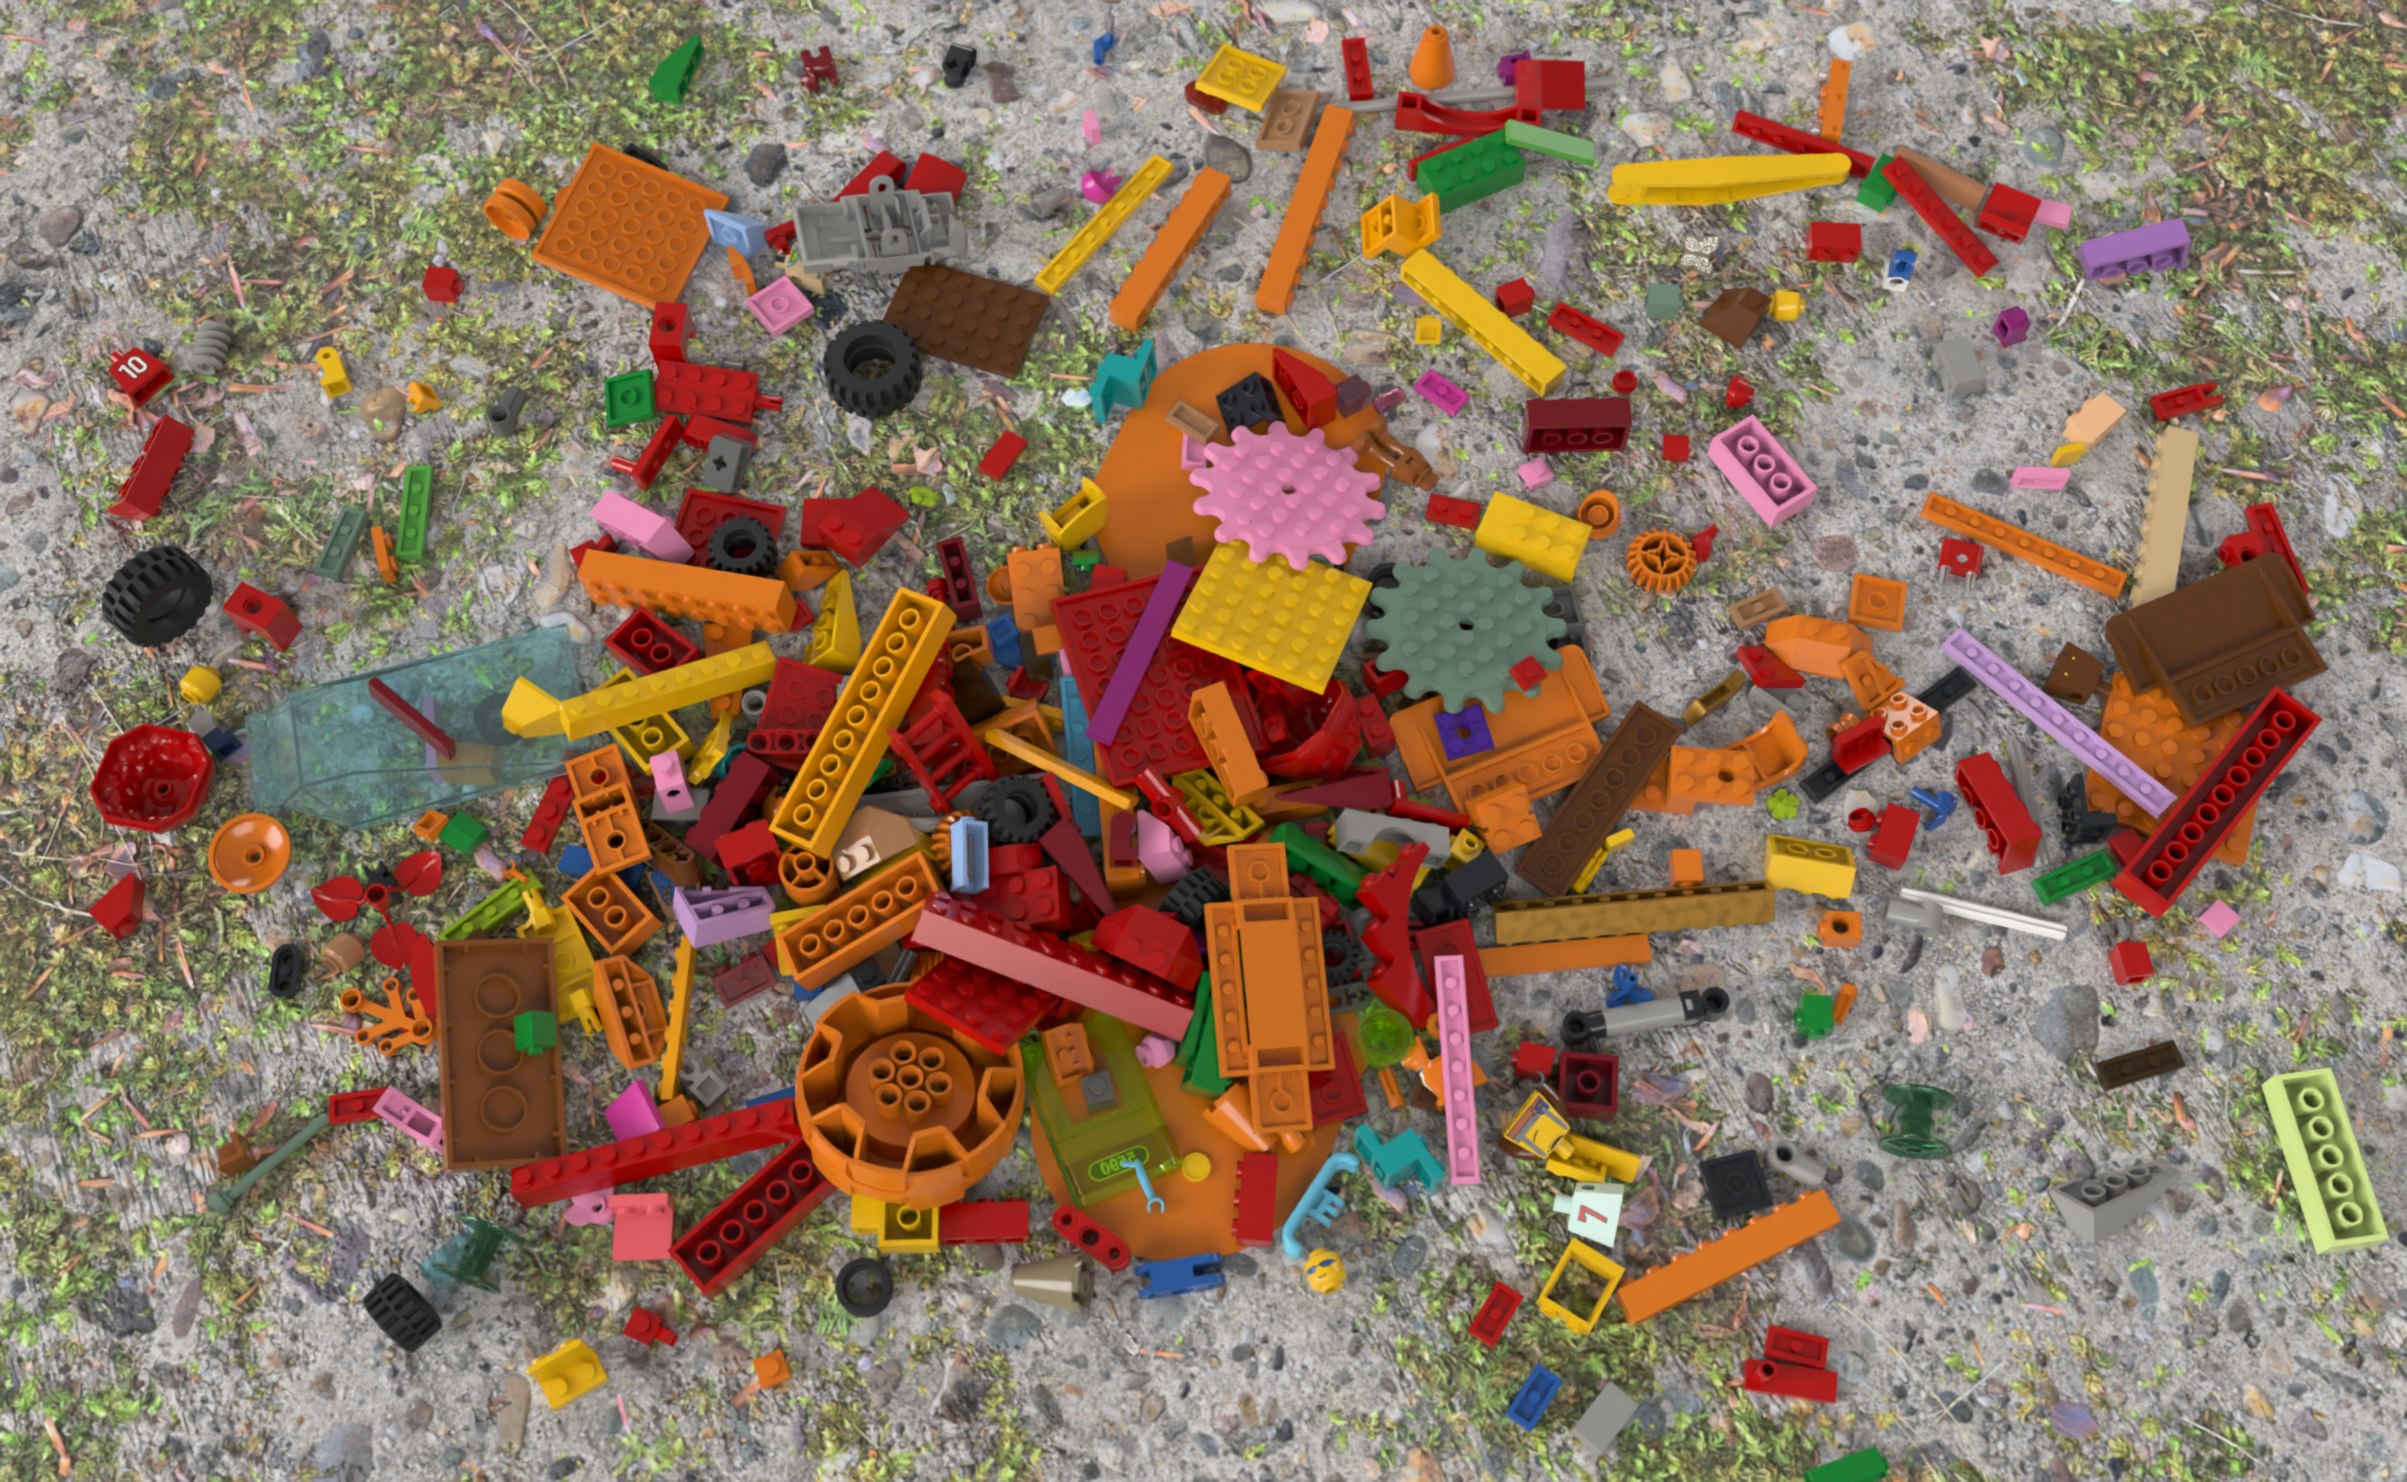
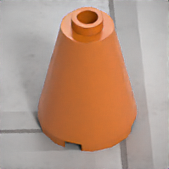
(1433, 60)
(1234, 1117)

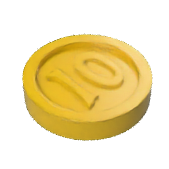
(1196, 1167)

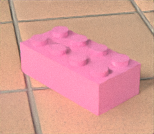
(1762, 471)

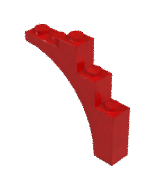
(1387, 936)

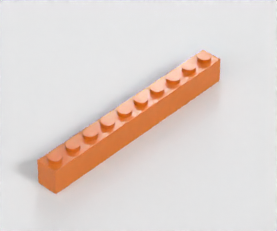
(1305, 210)

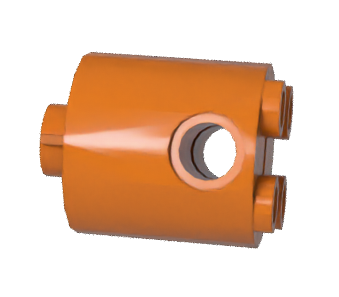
(809, 877)

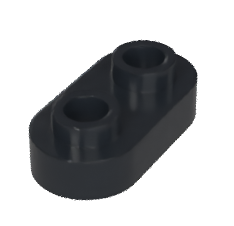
(284, 973)

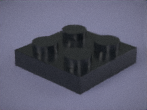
(1735, 1184)

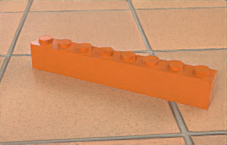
(1170, 249)
(1727, 1257)

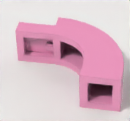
(411, 1118)

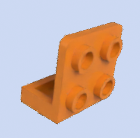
(1908, 724)

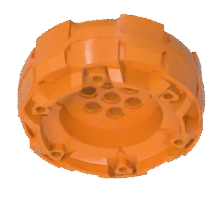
(891, 1149)

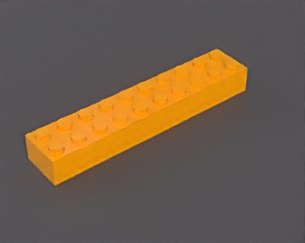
(857, 727)

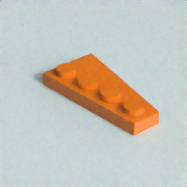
(719, 640)

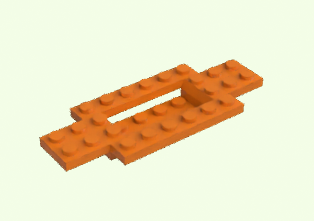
(1282, 988)

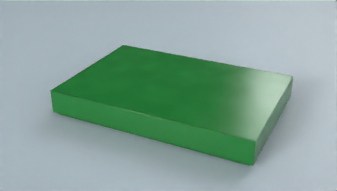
(1188, 1045)

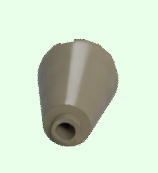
(1057, 1282)

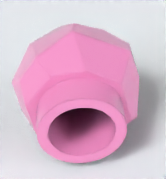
(1156, 1050)

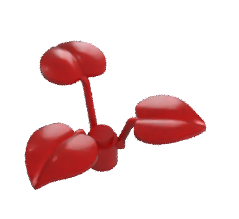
(343, 894)

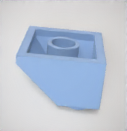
(736, 231)

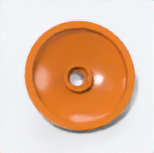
(237, 845)

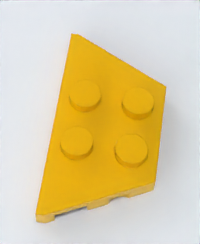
(711, 750)

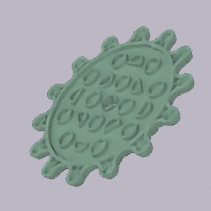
(1459, 663)

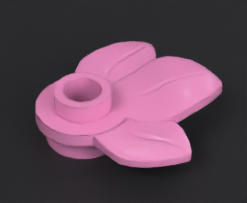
(586, 1207)

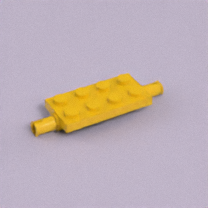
(572, 959)

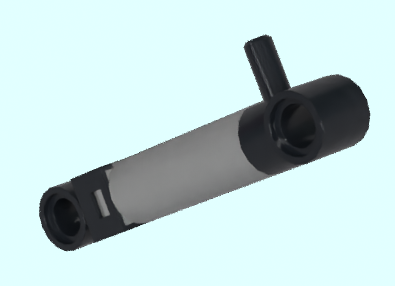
(1684, 1010)

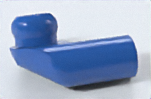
(1103, 45)

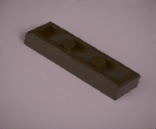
(2138, 1066)

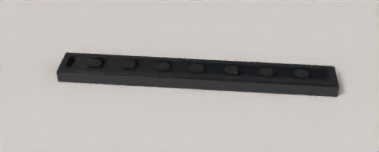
(1939, 697)

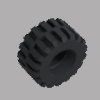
(743, 534)
(1033, 802)
(1191, 895)
(402, 1312)

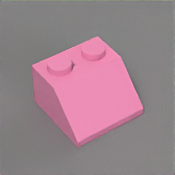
(1161, 850)

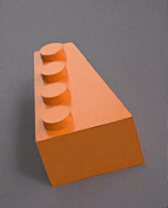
(1227, 744)

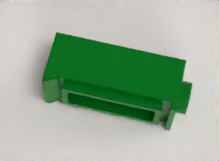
(1862, 1466)

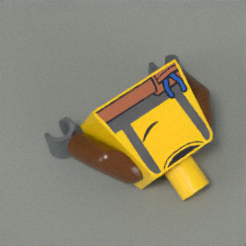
(1537, 1126)

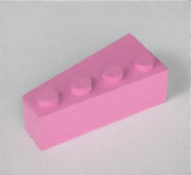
(641, 528)

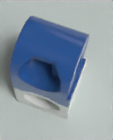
(1901, 268)

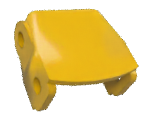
(1077, 518)

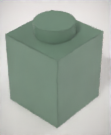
(1662, 301)

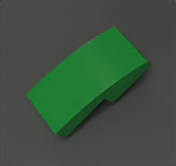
(1086, 559)

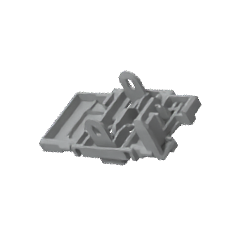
(835, 238)

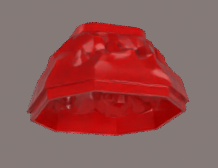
(1320, 736)
(153, 779)

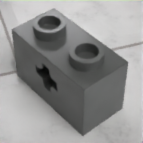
(726, 462)

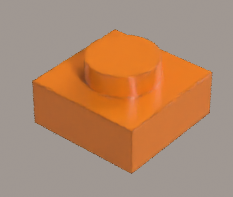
(430, 825)
(772, 1369)

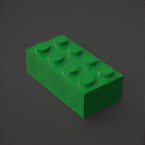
(1471, 171)

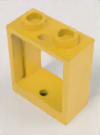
(1595, 1262)

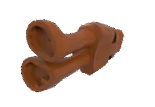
(1411, 466)

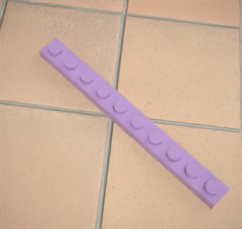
(2059, 723)

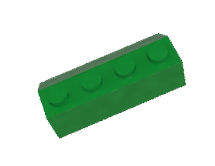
(1325, 866)

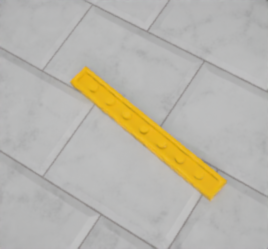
(1103, 224)

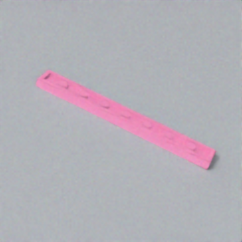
(1457, 1070)

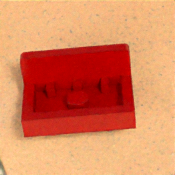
(1860, 744)

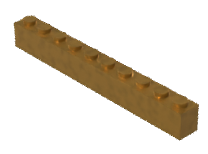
(1633, 912)

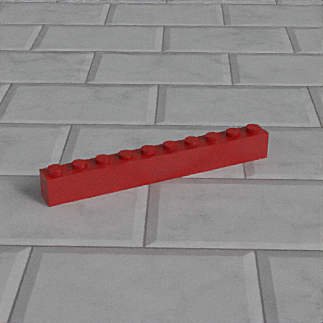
(655, 1153)

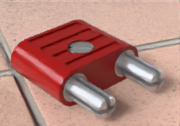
(1960, 559)

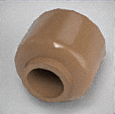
(343, 952)

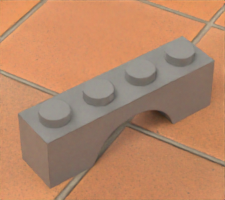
(1359, 829)

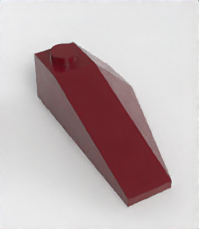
(1361, 790)
(1070, 853)

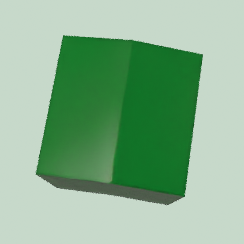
(464, 834)

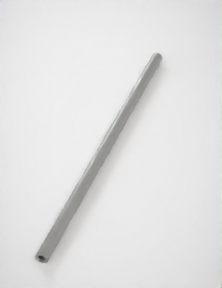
(1457, 96)

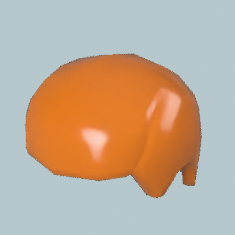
(999, 586)

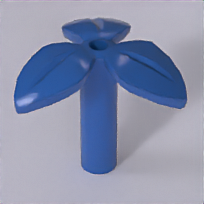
(1943, 806)
(1626, 982)

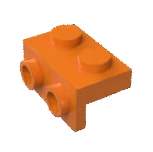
(1067, 1052)

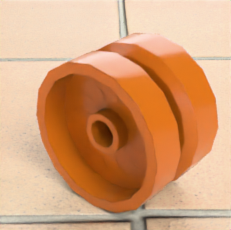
(515, 209)

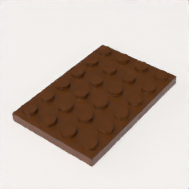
(967, 317)

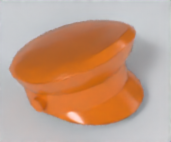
(1601, 512)

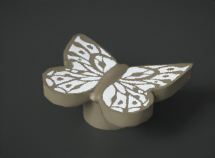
(1699, 254)

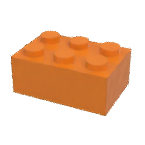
(612, 912)

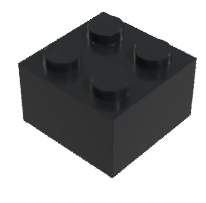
(1476, 885)

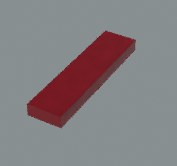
(412, 718)

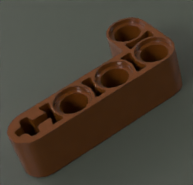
(668, 854)

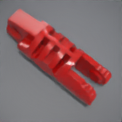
(1273, 720)

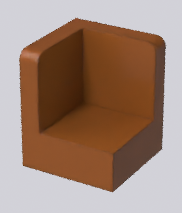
(235, 1156)

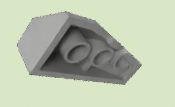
(2110, 1202)

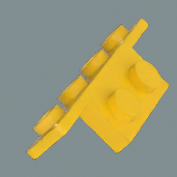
(1594, 1161)

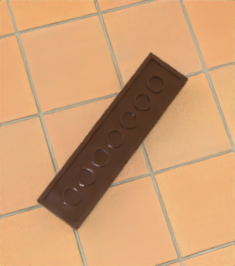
(1598, 801)

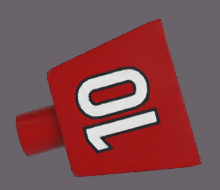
(139, 374)

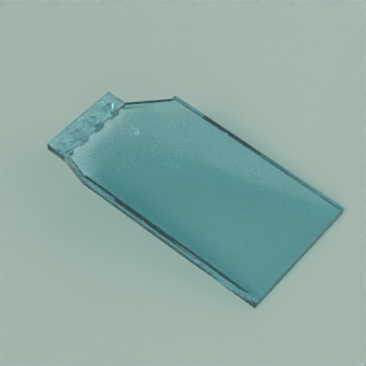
(359, 766)

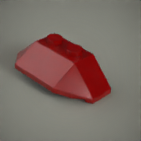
(1151, 944)

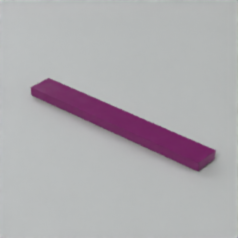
(1139, 653)

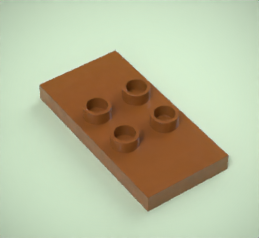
(496, 1100)

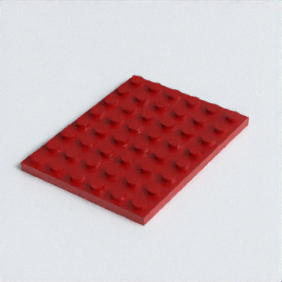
(1156, 727)

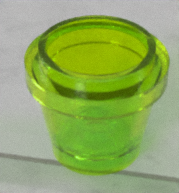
(1388, 1028)

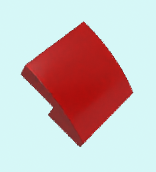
(936, 176)

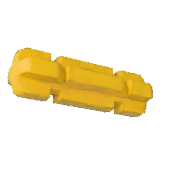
(1589, 872)

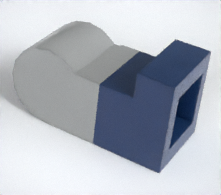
(209, 730)

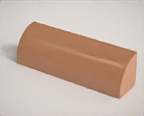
(1944, 180)

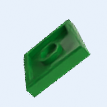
(630, 398)

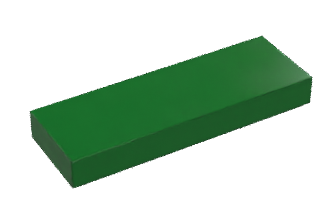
(2074, 877)

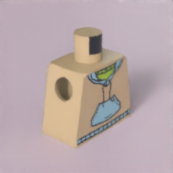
(794, 271)

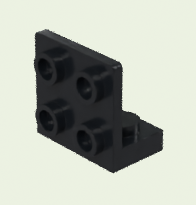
(1249, 403)
(2077, 822)

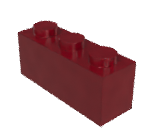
(959, 579)

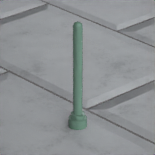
(222, 1201)

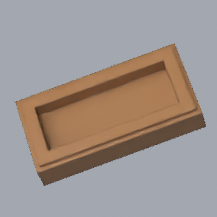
(1193, 423)

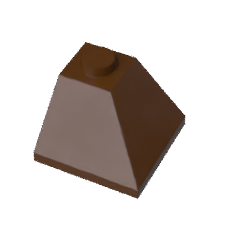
(1736, 315)

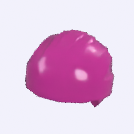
(1099, 186)

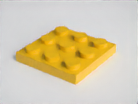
(1241, 78)

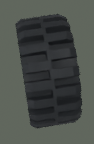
(869, 342)
(157, 596)

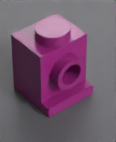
(1505, 67)
(2016, 321)

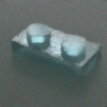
(448, 1253)

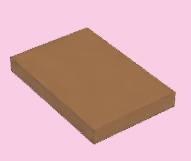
(1288, 120)

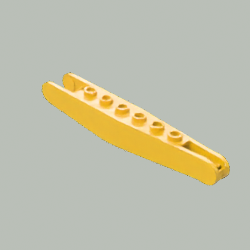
(1723, 178)

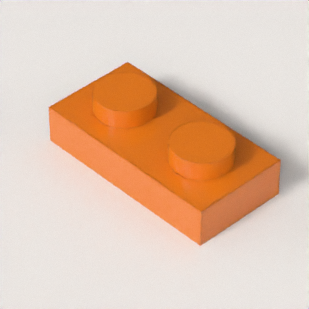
(386, 561)

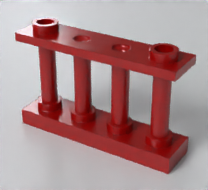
(955, 729)

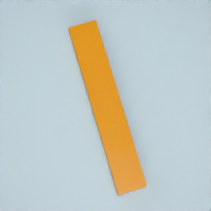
(1061, 768)

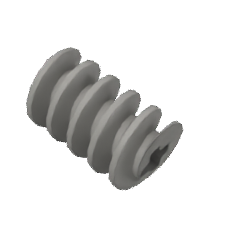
(210, 347)

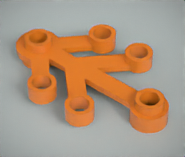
(393, 1018)

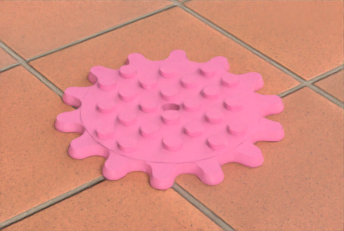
(1315, 519)

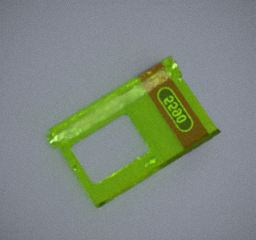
(1093, 1150)

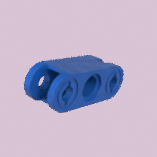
(1180, 1276)

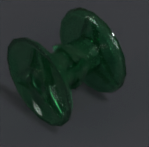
(1916, 1121)
(487, 1239)

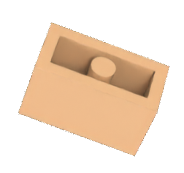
(2094, 421)

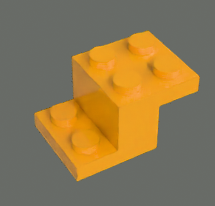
(1401, 225)

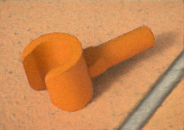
(515, 872)

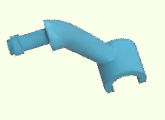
(1144, 1181)

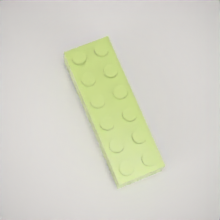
(2324, 1161)

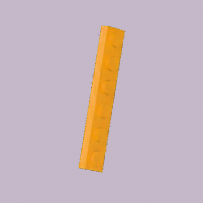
(679, 1011)

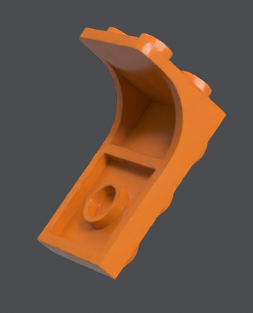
(1034, 581)
(1777, 752)

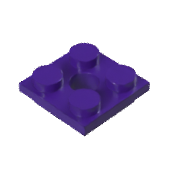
(1474, 721)

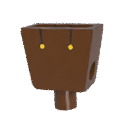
(2076, 676)

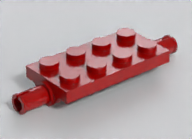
(711, 392)

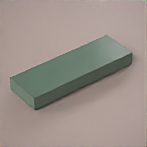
(341, 543)

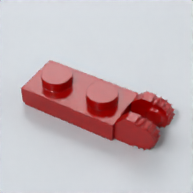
(2185, 401)

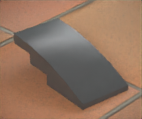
(1568, 608)

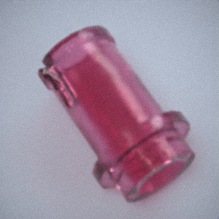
(1388, 399)

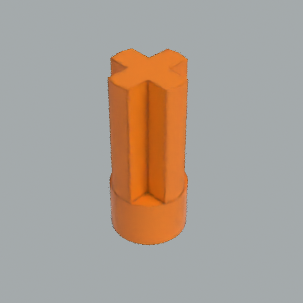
(1843, 1002)
(1391, 1090)

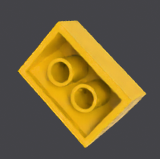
(1809, 866)

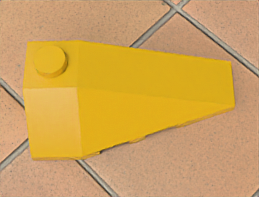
(837, 634)

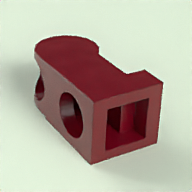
(1121, 835)

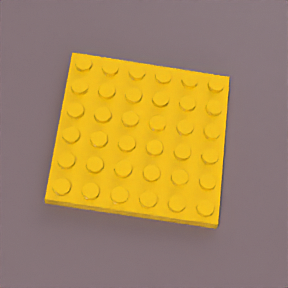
(1272, 614)

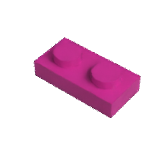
(1441, 392)

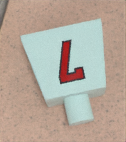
(1592, 1210)

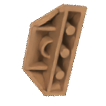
(871, 839)

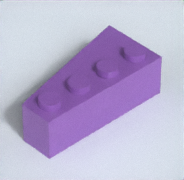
(2136, 250)

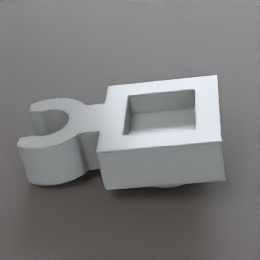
(706, 1086)

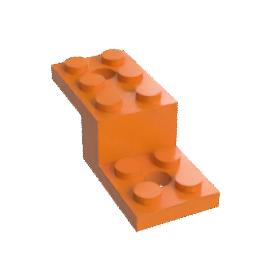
(1692, 777)
(608, 810)

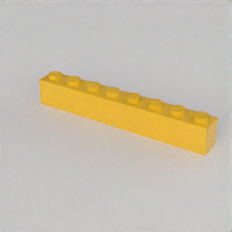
(1483, 322)
(667, 690)

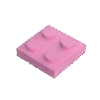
(780, 306)

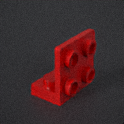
(2008, 213)

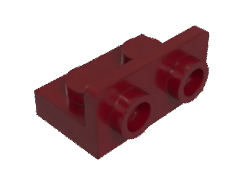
(743, 979)

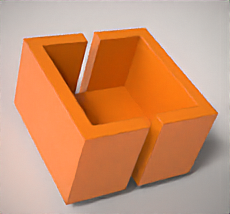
(1505, 816)

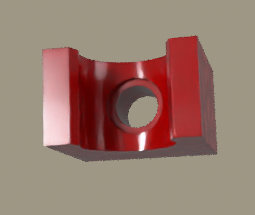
(670, 332)
(264, 614)

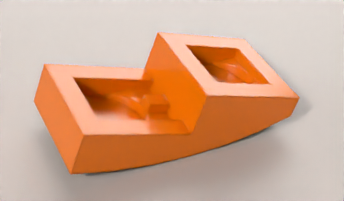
(741, 270)

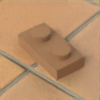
(1758, 608)

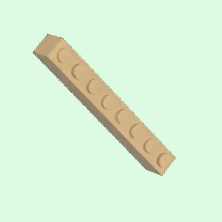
(2165, 515)

